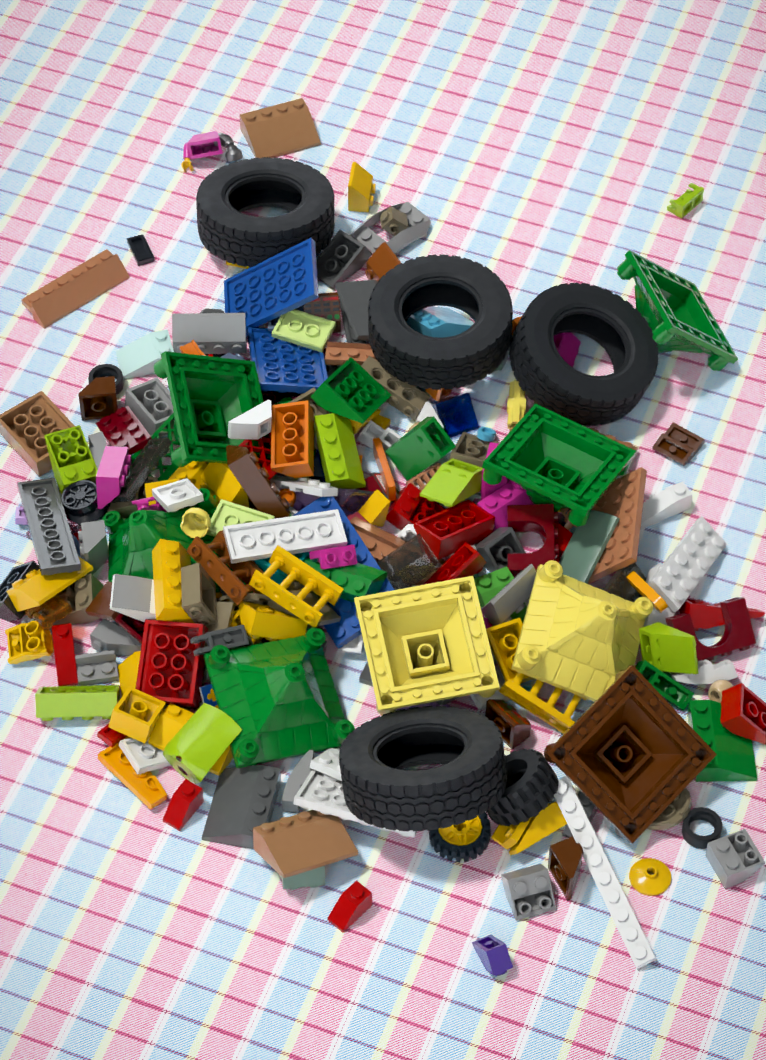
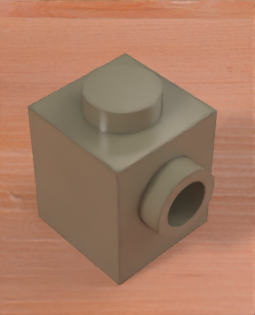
(393, 221)

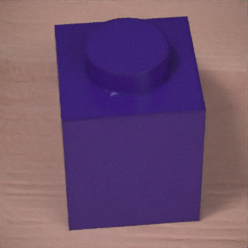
(493, 955)

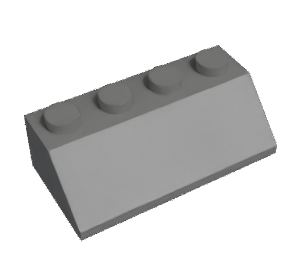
(211, 331)

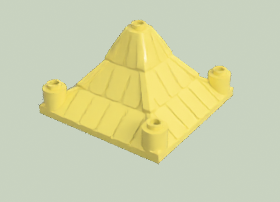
(577, 633)
(426, 644)

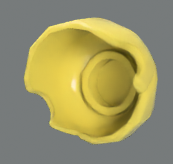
(195, 522)

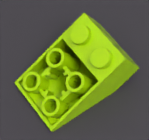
(70, 457)
(453, 483)
(668, 648)

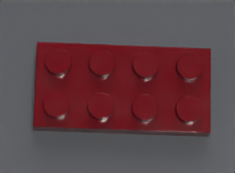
(124, 430)

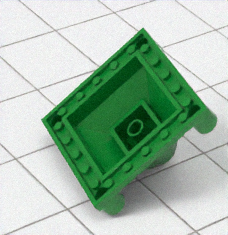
(676, 311)
(204, 399)
(558, 462)
(135, 537)
(278, 698)

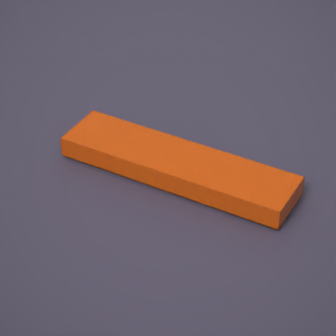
(384, 469)

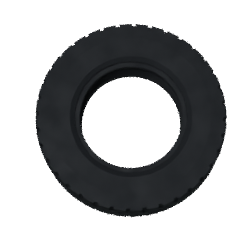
(263, 183)
(602, 318)
(435, 360)
(429, 799)

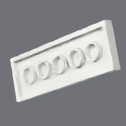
(292, 533)
(687, 564)

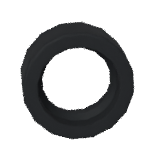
(108, 370)
(701, 814)

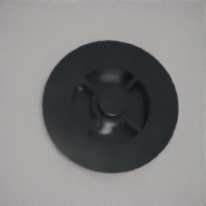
(81, 502)

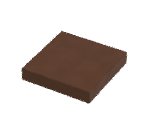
(101, 604)

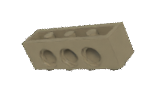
(403, 395)

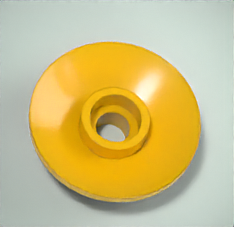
(650, 884)

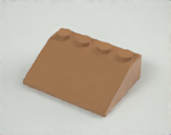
(279, 129)
(26, 426)
(303, 842)

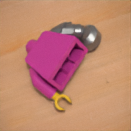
(208, 145)

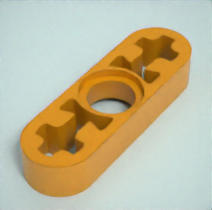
(646, 591)

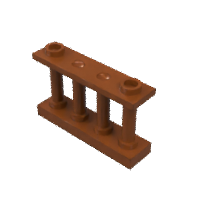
(219, 572)

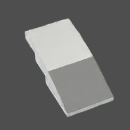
(133, 597)

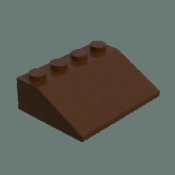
(256, 482)

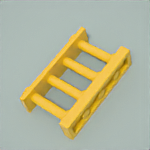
(305, 575)
(541, 709)

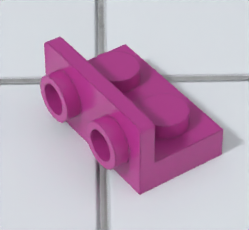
(335, 556)

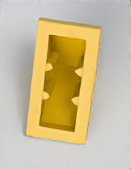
(375, 509)

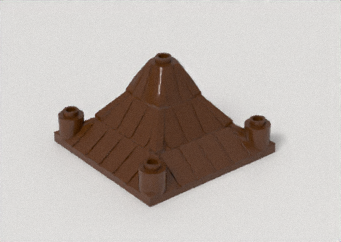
(630, 754)

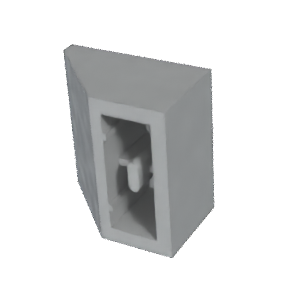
(94, 544)
(734, 858)
(529, 891)

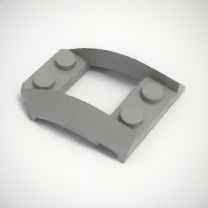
(417, 223)

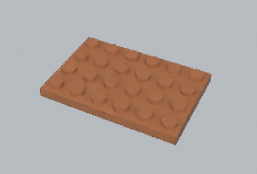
(624, 501)

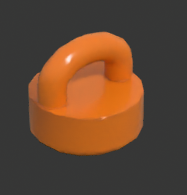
(289, 495)

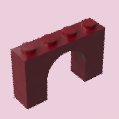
(537, 519)
(737, 632)

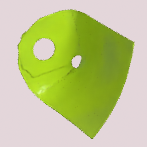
(201, 742)

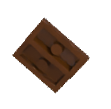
(678, 444)

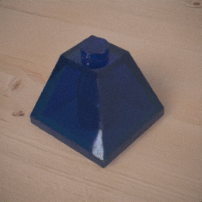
(456, 414)

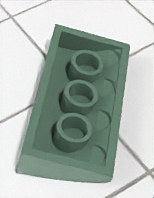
(587, 545)

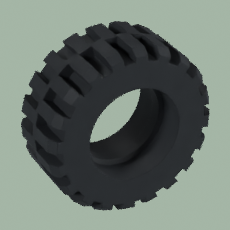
(528, 788)

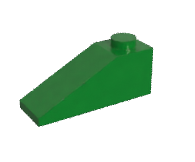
(666, 686)

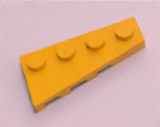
(143, 785)

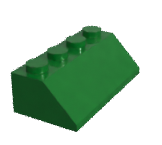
(355, 579)

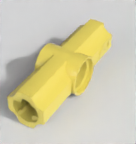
(515, 404)

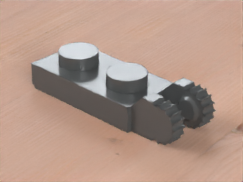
(230, 637)

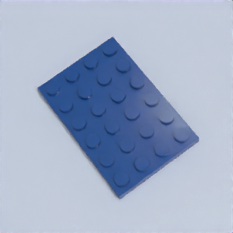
(274, 285)
(285, 365)

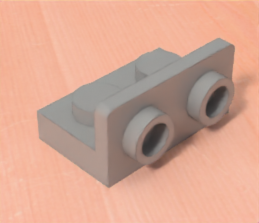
(96, 668)

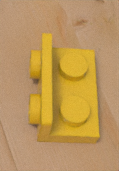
(509, 835)

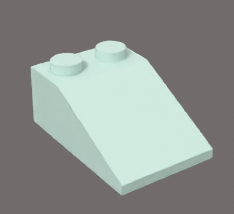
(141, 355)

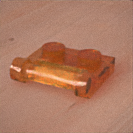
(54, 607)

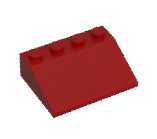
(168, 662)

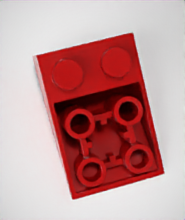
(410, 507)

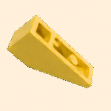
(539, 827)

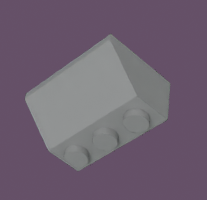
(150, 404)
(510, 598)

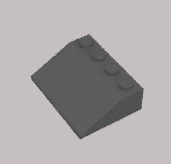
(355, 300)
(241, 802)

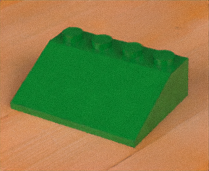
(351, 392)
(734, 753)

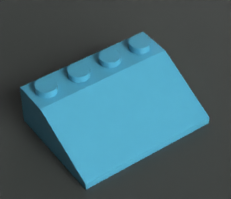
(438, 322)

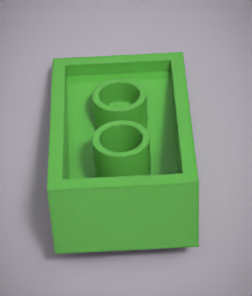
(491, 584)

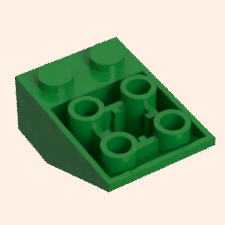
(420, 448)

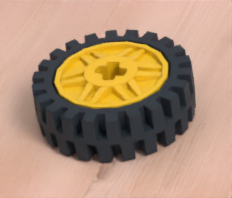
(462, 839)

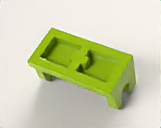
(687, 201)

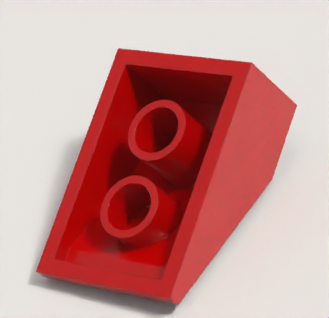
(744, 713)

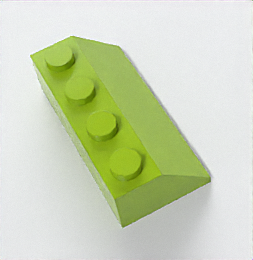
(338, 452)
(76, 701)

